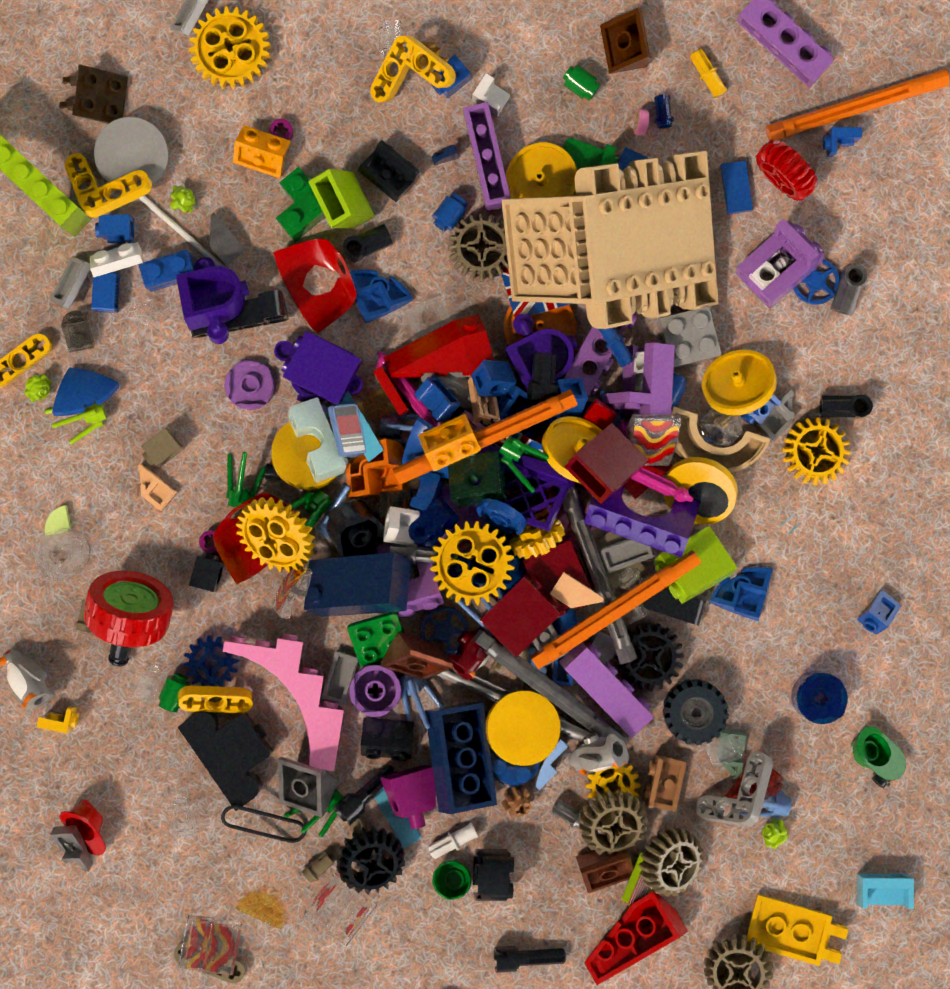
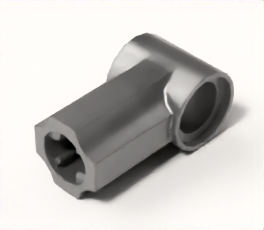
(847, 291)

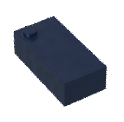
(358, 585)
(461, 758)

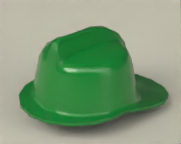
(879, 753)

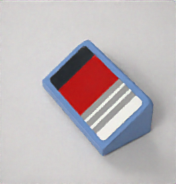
(347, 430)

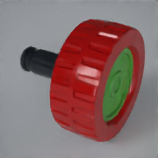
(128, 612)

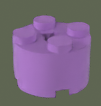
(366, 700)

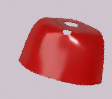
(296, 262)
(231, 551)

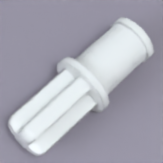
(452, 841)

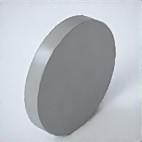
(131, 146)

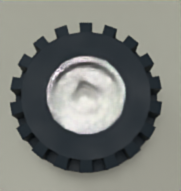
(695, 711)

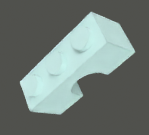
(311, 419)

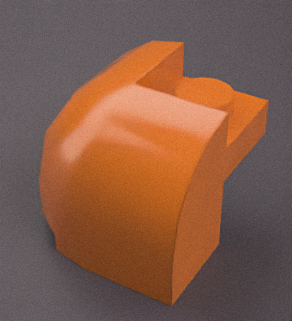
(369, 478)

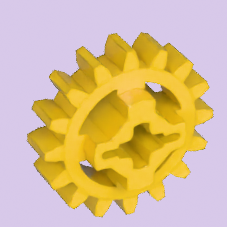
(536, 540)
(617, 773)

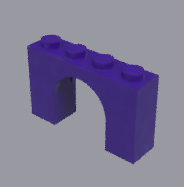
(664, 533)

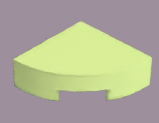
(58, 519)

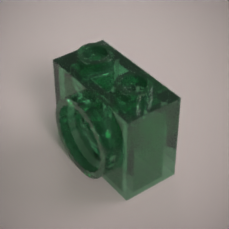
(469, 470)

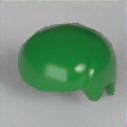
(451, 880)

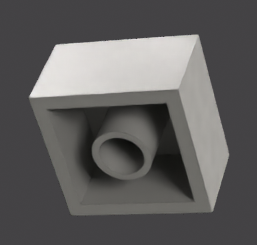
(692, 335)

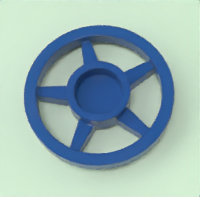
(817, 281)
(444, 629)

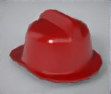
(89, 823)

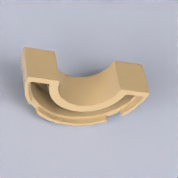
(735, 458)

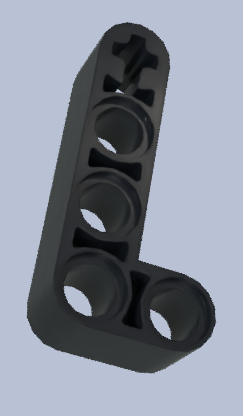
(259, 311)

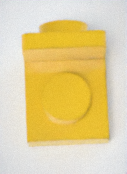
(54, 721)

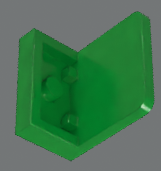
(588, 155)
(374, 636)

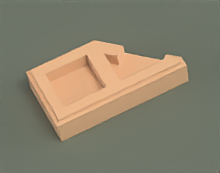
(154, 488)
(574, 593)

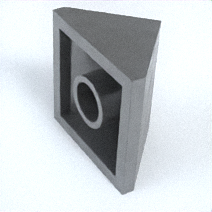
(305, 787)

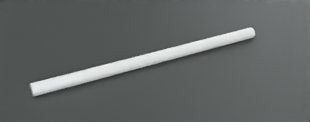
(178, 229)

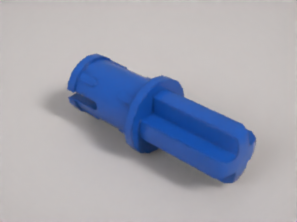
(617, 346)

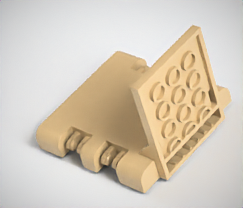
(619, 243)

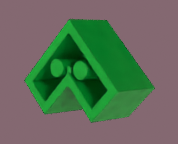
(305, 210)

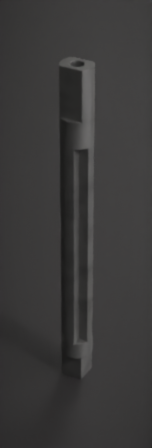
(596, 572)
(547, 687)
(494, 691)

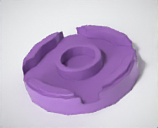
(254, 392)

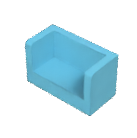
(885, 890)

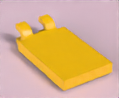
(794, 930)

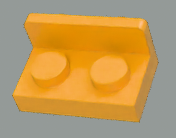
(260, 151)
(449, 442)

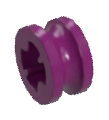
(287, 125)
(202, 542)

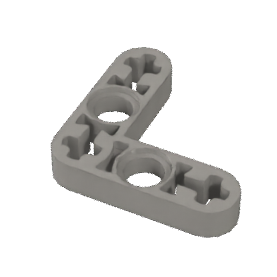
(744, 802)

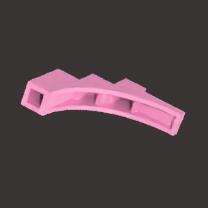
(283, 661)

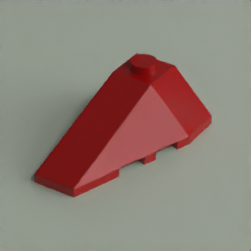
(451, 348)
(639, 933)

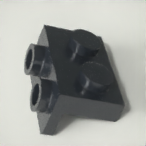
(389, 171)
(387, 739)

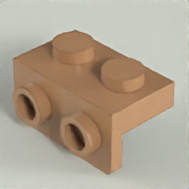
(665, 783)

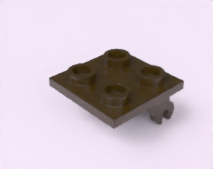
(98, 94)

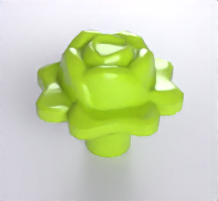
(182, 198)
(37, 387)
(774, 833)

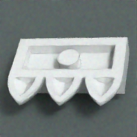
(115, 259)

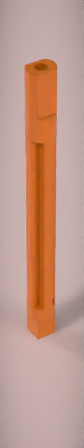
(858, 105)
(496, 431)
(615, 609)

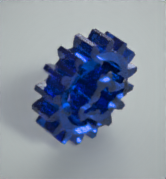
(211, 674)

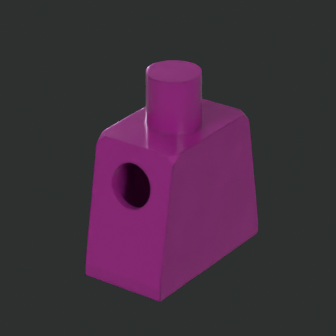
(411, 793)

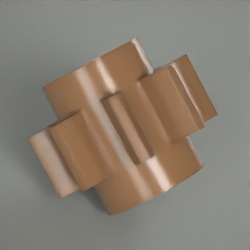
(517, 800)

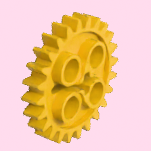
(222, 26)
(275, 534)
(463, 585)

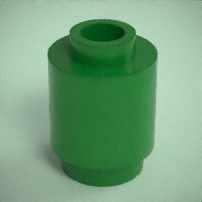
(581, 82)
(169, 692)

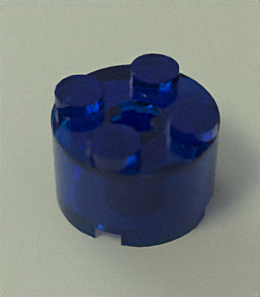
(830, 706)

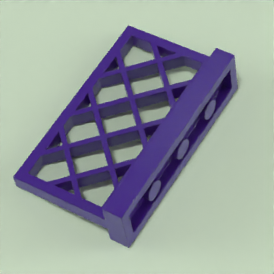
(539, 471)

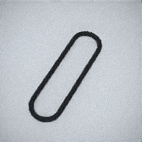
(258, 832)

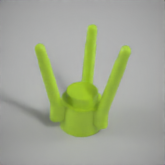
(93, 414)

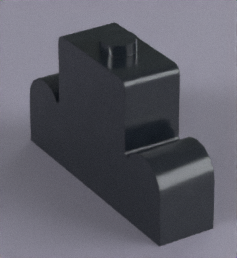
(229, 752)

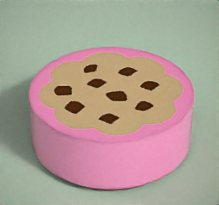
(641, 122)

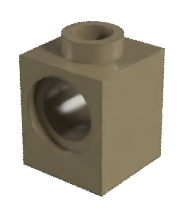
(161, 448)

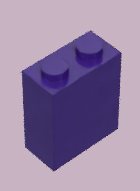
(321, 368)

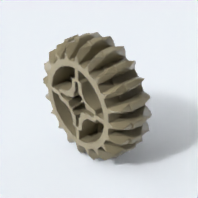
(481, 269)
(607, 816)
(677, 866)
(750, 954)

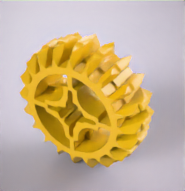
(812, 461)

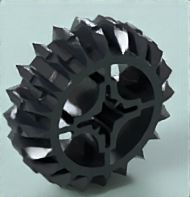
(659, 648)
(367, 853)

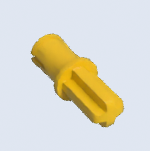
(708, 73)

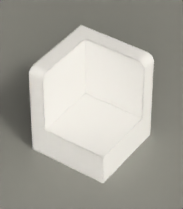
(490, 93)
(397, 525)

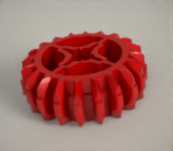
(786, 170)

